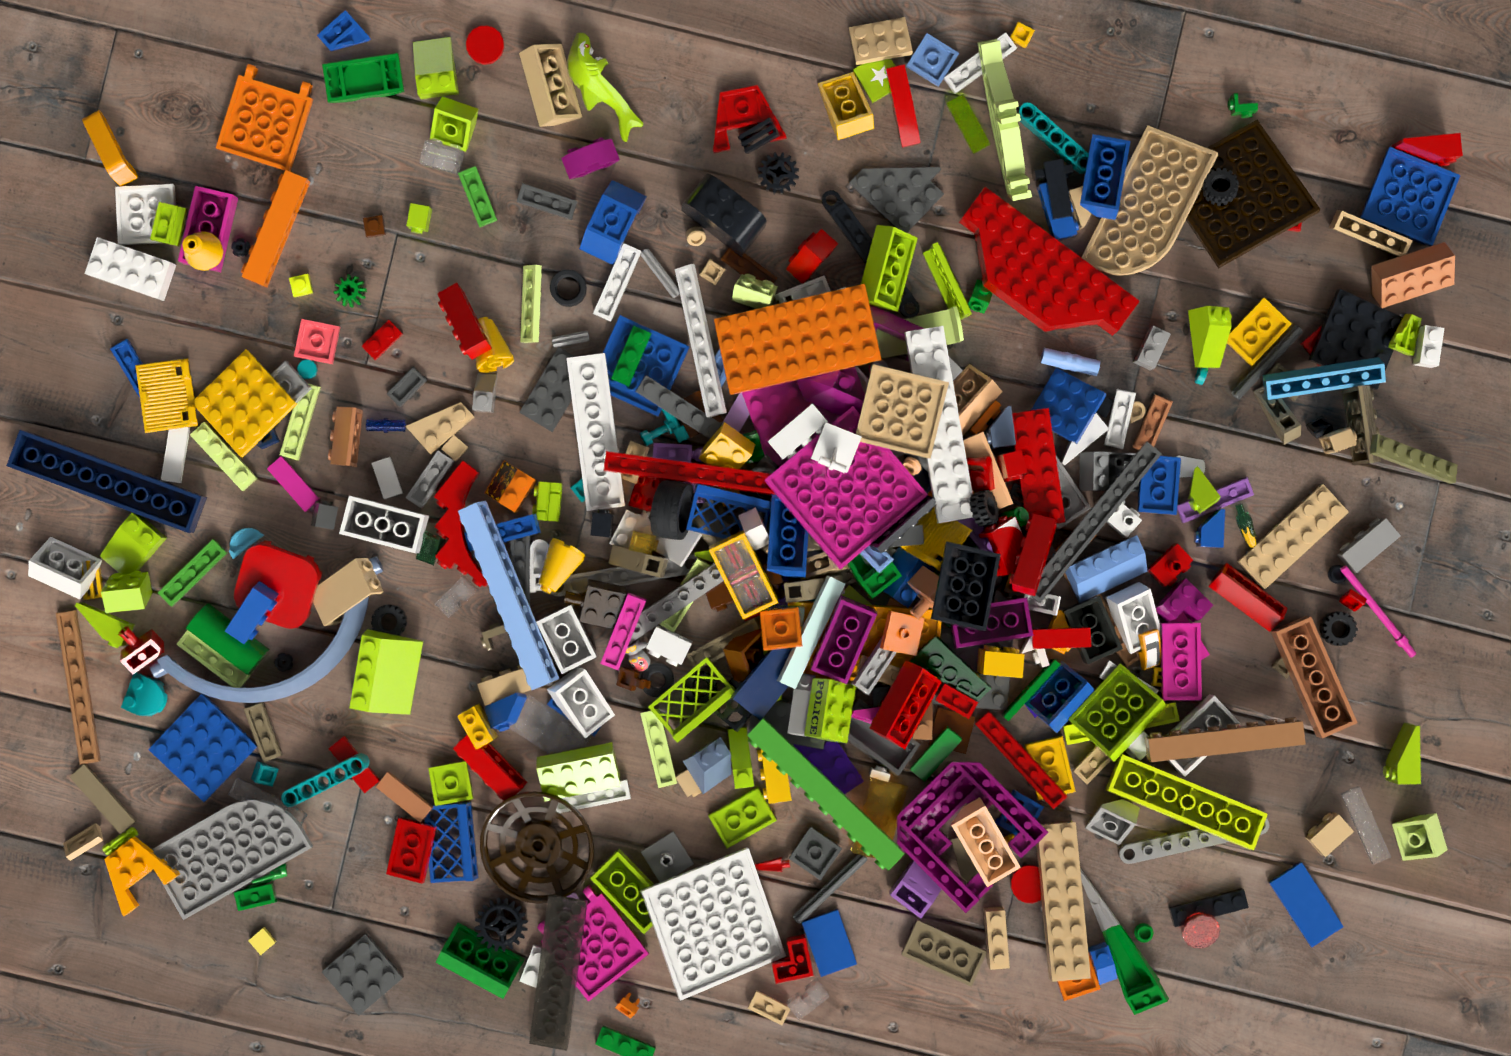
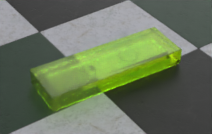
(968, 124)

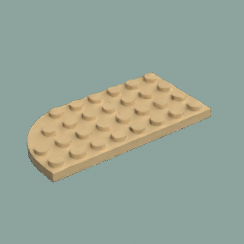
(1153, 206)

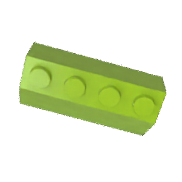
(888, 266)

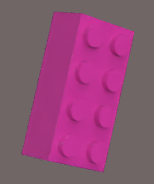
(211, 213)

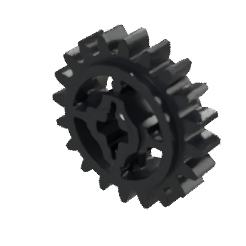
(503, 941)

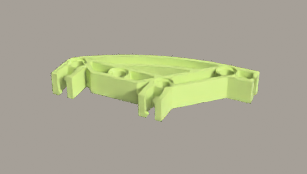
(1004, 120)

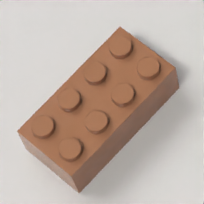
(1413, 275)

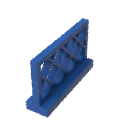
(725, 497)
(466, 844)

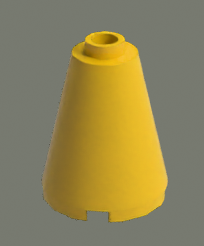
(202, 250)
(499, 354)
(559, 565)

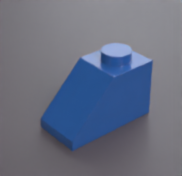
(1211, 531)
(505, 711)
(1102, 962)

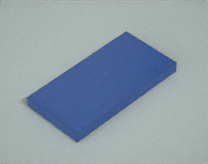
(1306, 904)

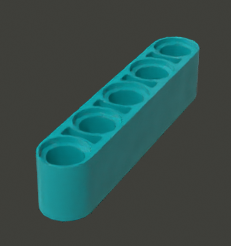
(1045, 137)
(317, 783)

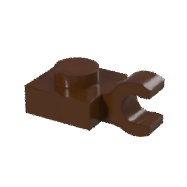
(630, 679)

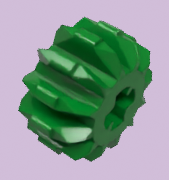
(354, 284)

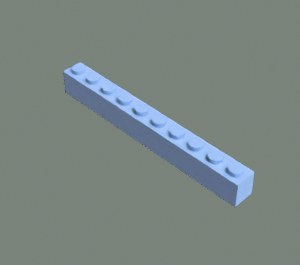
(508, 595)

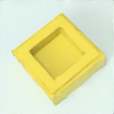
(262, 941)

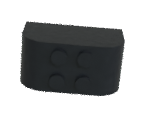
(724, 214)

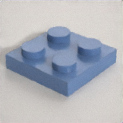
(932, 59)

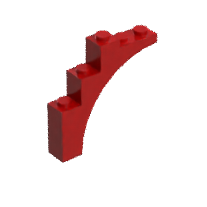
(454, 496)

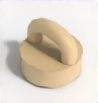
(695, 236)

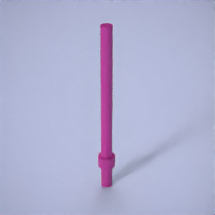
(1400, 639)

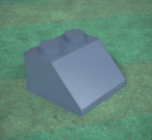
(1001, 430)
(709, 765)

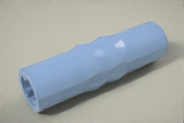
(1070, 361)

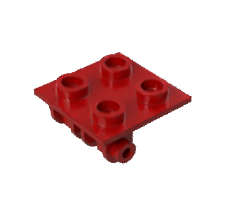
(644, 492)

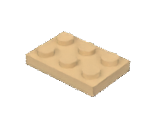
(880, 41)

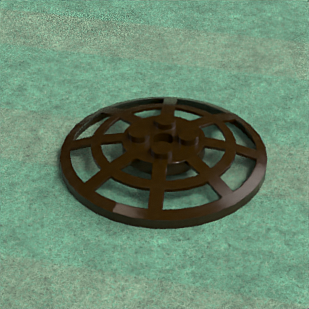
(529, 853)

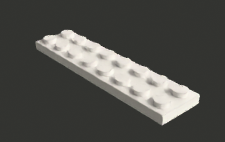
(595, 430)

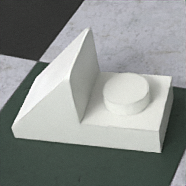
(1049, 604)
(1039, 656)

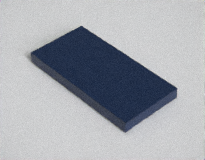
(761, 686)

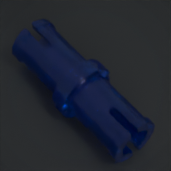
(386, 425)

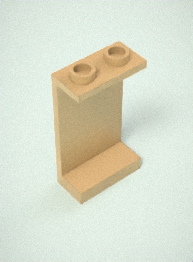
(345, 590)

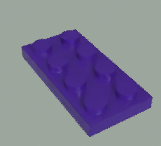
(833, 764)

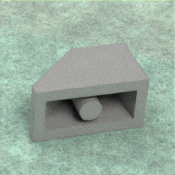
(484, 393)

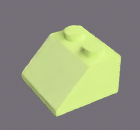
(1420, 837)

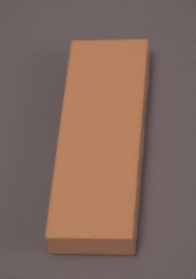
(1153, 422)
(404, 797)

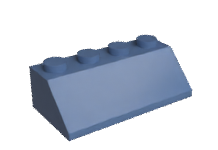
(1107, 568)

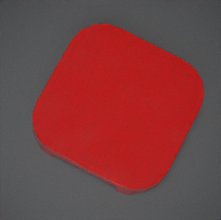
(287, 574)

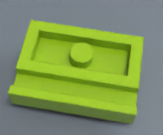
(169, 224)

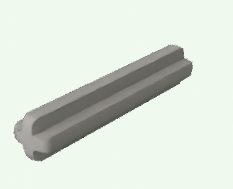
(659, 271)

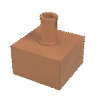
(924, 585)

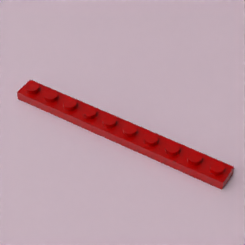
(687, 472)

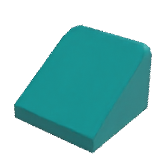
(264, 774)

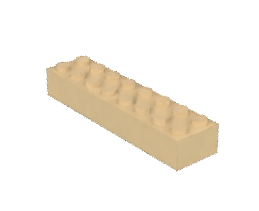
(1063, 903)

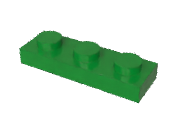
(631, 356)
(623, 1044)

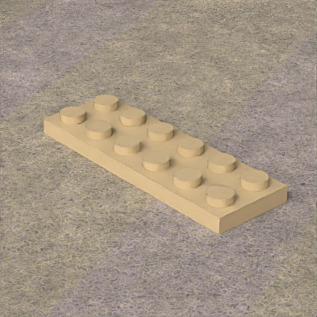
(1293, 536)

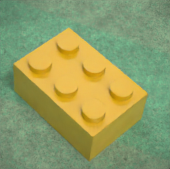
(999, 662)

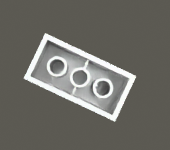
(384, 524)

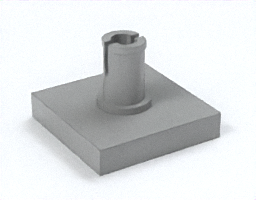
(667, 857)

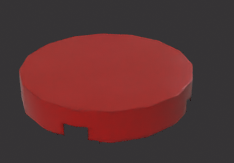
(485, 45)
(1026, 884)

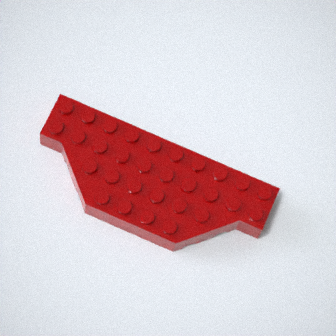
(1040, 273)

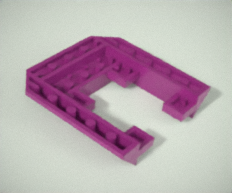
(834, 388)
(921, 823)

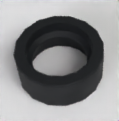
(582, 291)

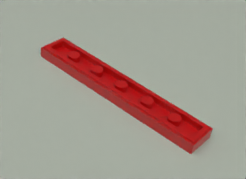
(1021, 759)

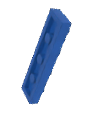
(515, 529)

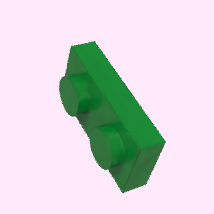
(255, 896)

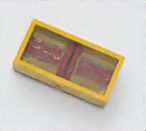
(743, 574)

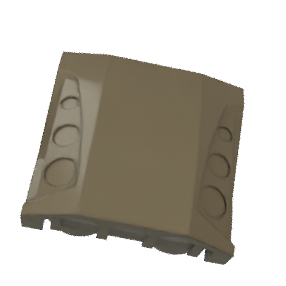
(716, 526)

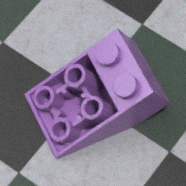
(915, 890)

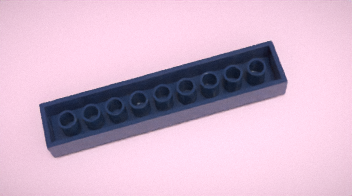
(106, 481)

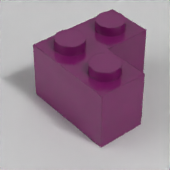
(1183, 598)

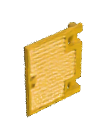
(166, 395)
(935, 538)

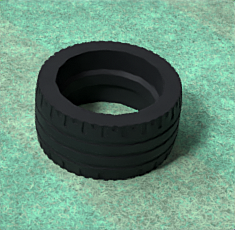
(671, 509)

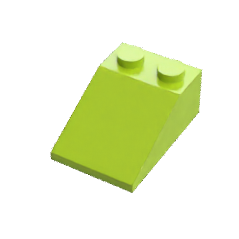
(435, 68)
(1209, 334)
(132, 544)
(1404, 759)

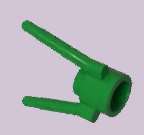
(277, 873)

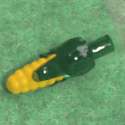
(1245, 525)

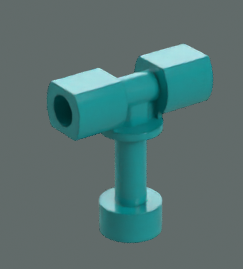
(670, 425)

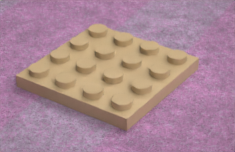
(901, 411)

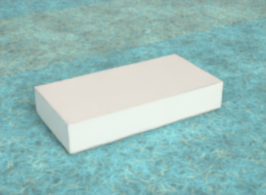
(387, 478)

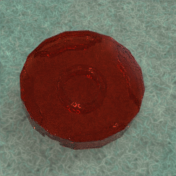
(1200, 930)

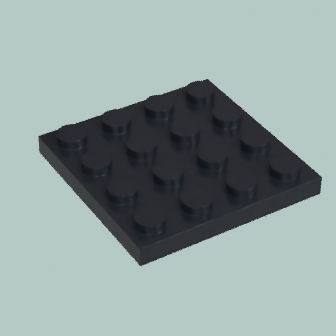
(1354, 332)

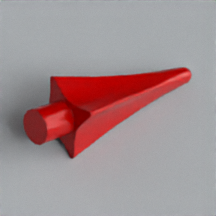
(773, 865)

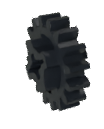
(779, 166)

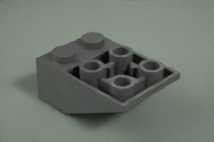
(1101, 469)

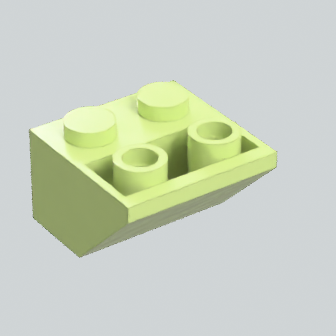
(754, 292)

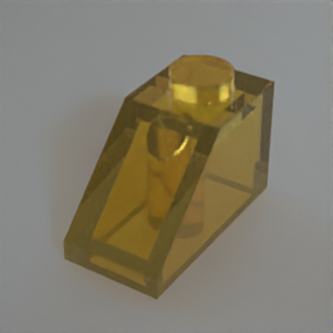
(643, 542)

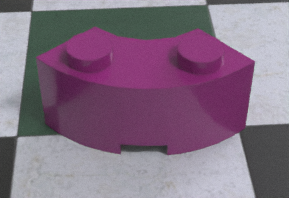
(590, 158)

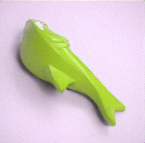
(587, 76)

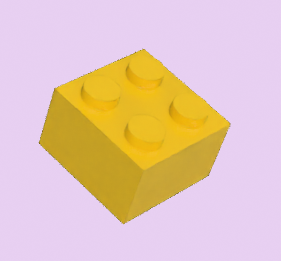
(727, 448)

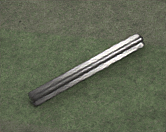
(1270, 358)
(830, 887)

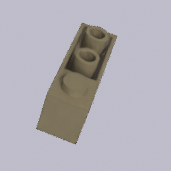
(638, 561)
(806, 589)

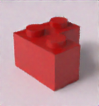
(811, 255)
(795, 966)

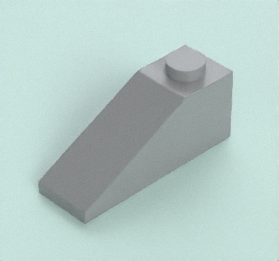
(800, 705)

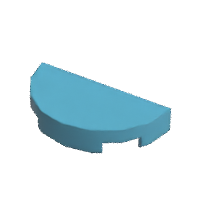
(242, 540)

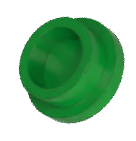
(1143, 932)

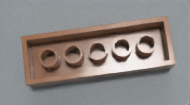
(1313, 677)

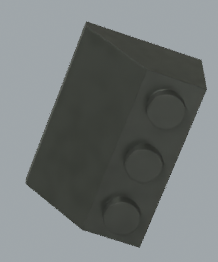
(1103, 635)

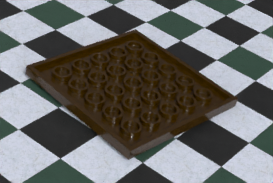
(1266, 202)

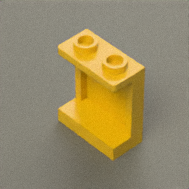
(477, 726)

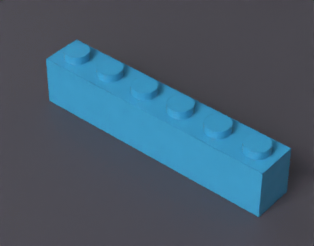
(1324, 378)

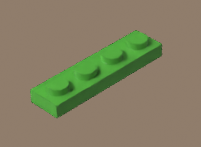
(192, 572)

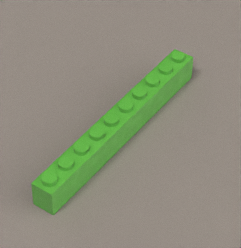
(826, 794)

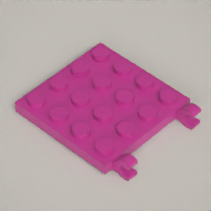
(607, 946)

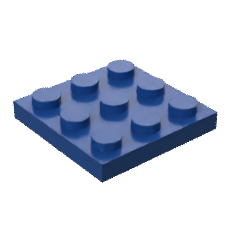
(1070, 404)

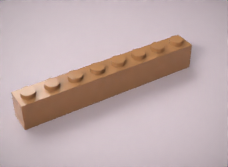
(1224, 740)

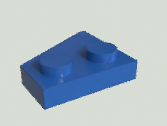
(343, 33)

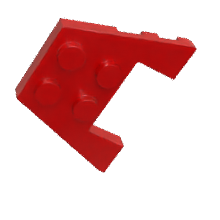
(741, 109)

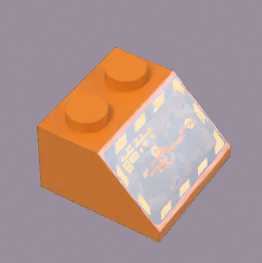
(510, 486)

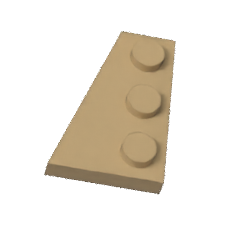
(440, 427)

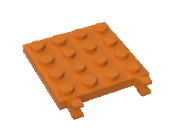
(265, 121)

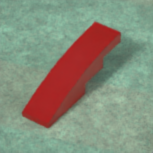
(903, 105)

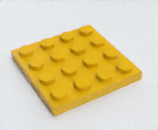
(244, 403)

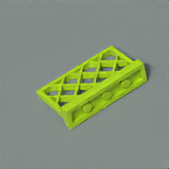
(946, 280)
(700, 714)

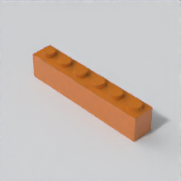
(275, 229)

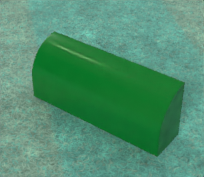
(210, 627)

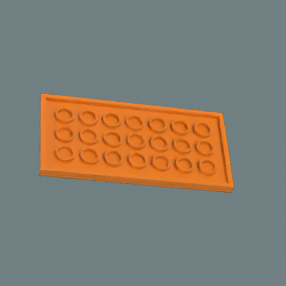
(797, 339)

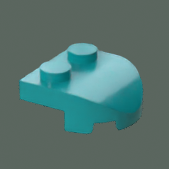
(144, 696)

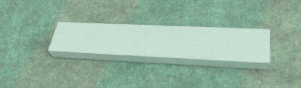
(811, 631)

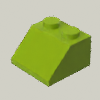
(453, 123)

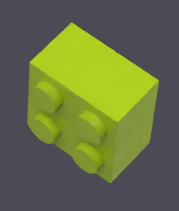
(126, 591)

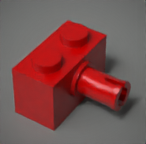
(1169, 565)
(140, 649)

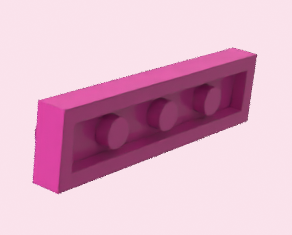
(623, 631)

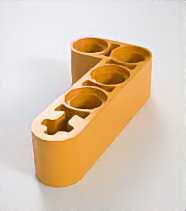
(109, 149)

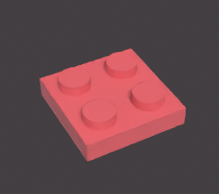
(317, 341)

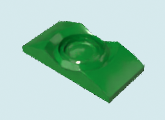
(363, 78)

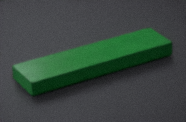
(1031, 688)

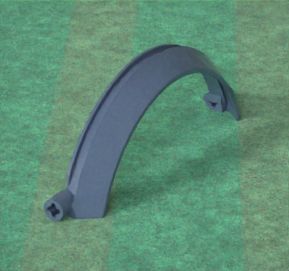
(321, 667)

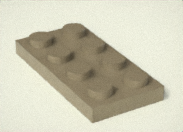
(944, 952)

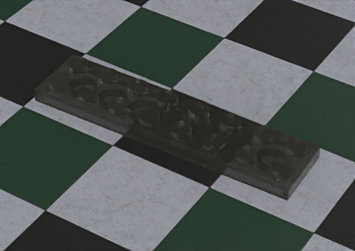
(558, 972)

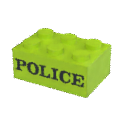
(830, 710)

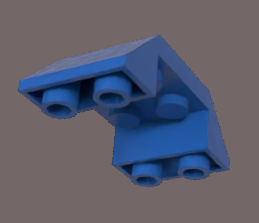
(611, 222)

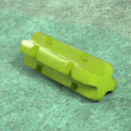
(119, 841)

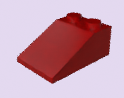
(1433, 149)

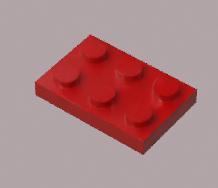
(411, 850)

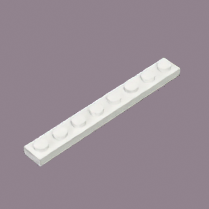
(700, 340)

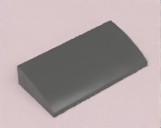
(878, 748)

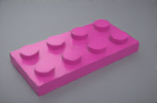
(1181, 661)

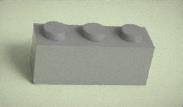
(1368, 544)

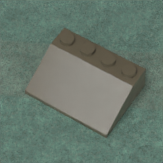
(1361, 418)

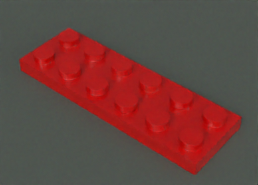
(1041, 483)

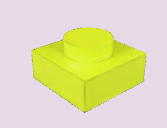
(301, 285)

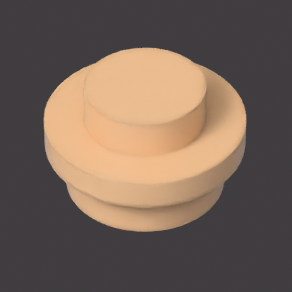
(912, 465)

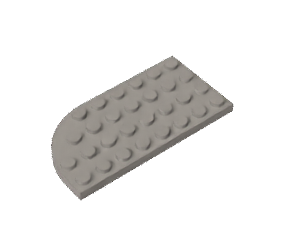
(229, 852)

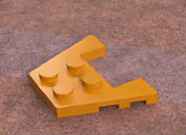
(131, 864)

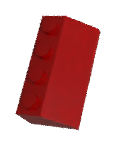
(905, 704)

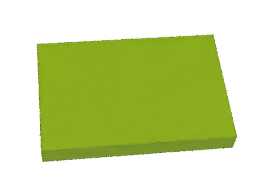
(742, 817)

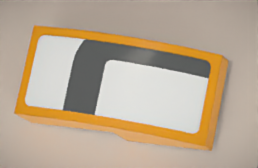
(1151, 649)

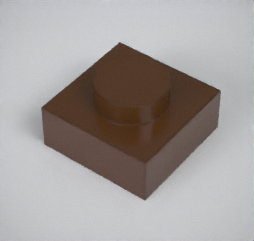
(374, 226)

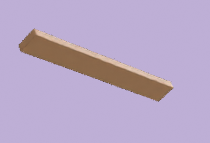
(78, 687)

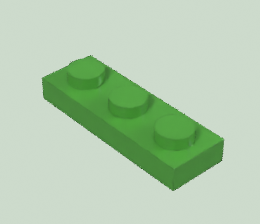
(477, 196)

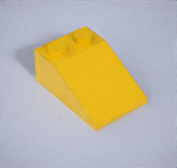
(846, 106)

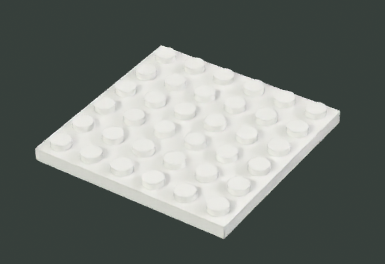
(713, 923)

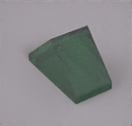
(430, 547)

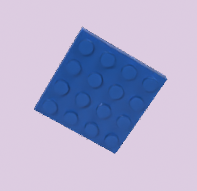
(1410, 196)
(659, 362)
(203, 747)

